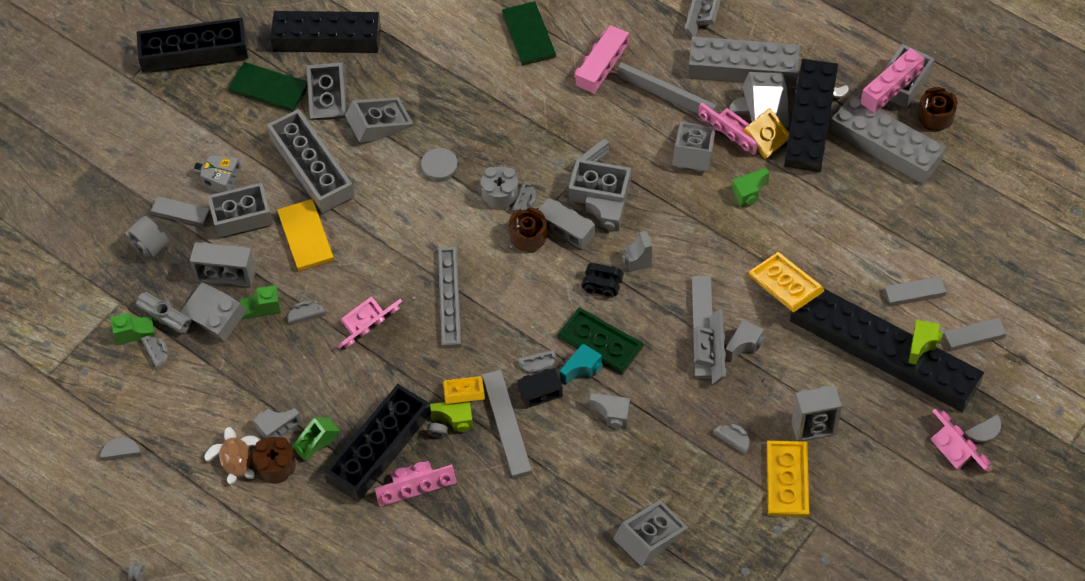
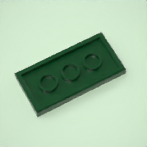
(528, 33)
(268, 86)
(615, 346)

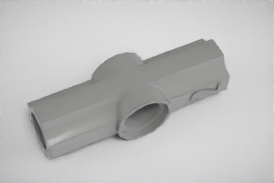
(156, 308)

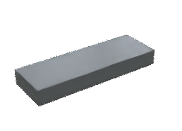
(180, 211)
(915, 291)
(974, 334)

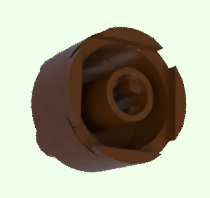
(937, 108)
(528, 229)
(274, 459)

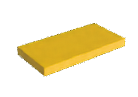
(305, 235)
(786, 282)
(787, 479)

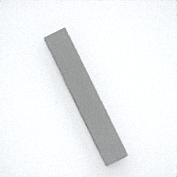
(662, 88)
(449, 297)
(701, 314)
(506, 424)

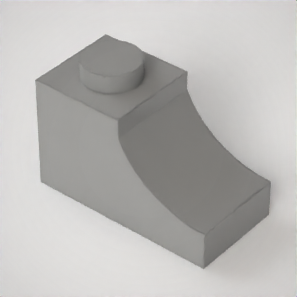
(606, 211)
(639, 253)
(746, 339)
(613, 408)
(276, 423)

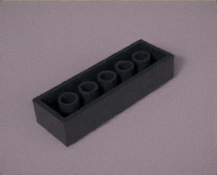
(325, 31)
(192, 44)
(811, 115)
(377, 442)

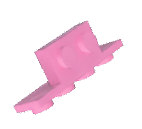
(730, 125)
(363, 317)
(955, 446)
(414, 481)

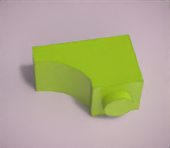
(925, 338)
(455, 414)

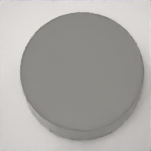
(437, 430)

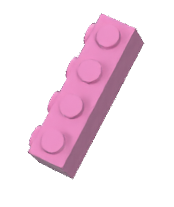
(601, 59)
(892, 80)

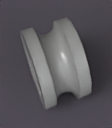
(136, 572)

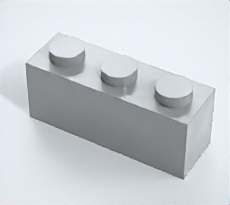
(567, 223)

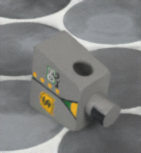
(218, 172)

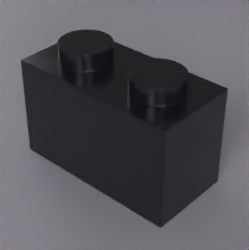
(540, 388)

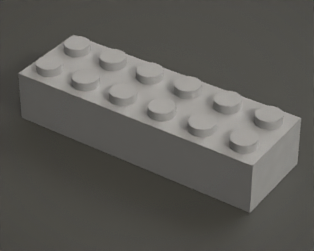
(736, 58)
(888, 140)
(310, 161)

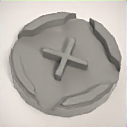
(439, 164)

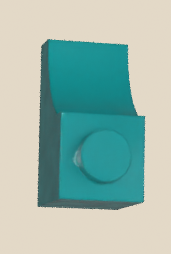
(583, 363)

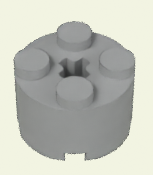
(499, 187)
(147, 237)

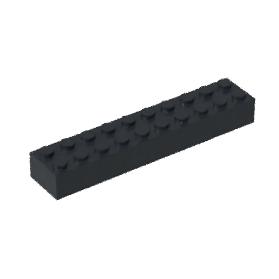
(888, 349)

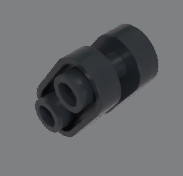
(602, 280)

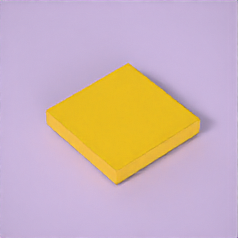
(767, 132)
(463, 390)

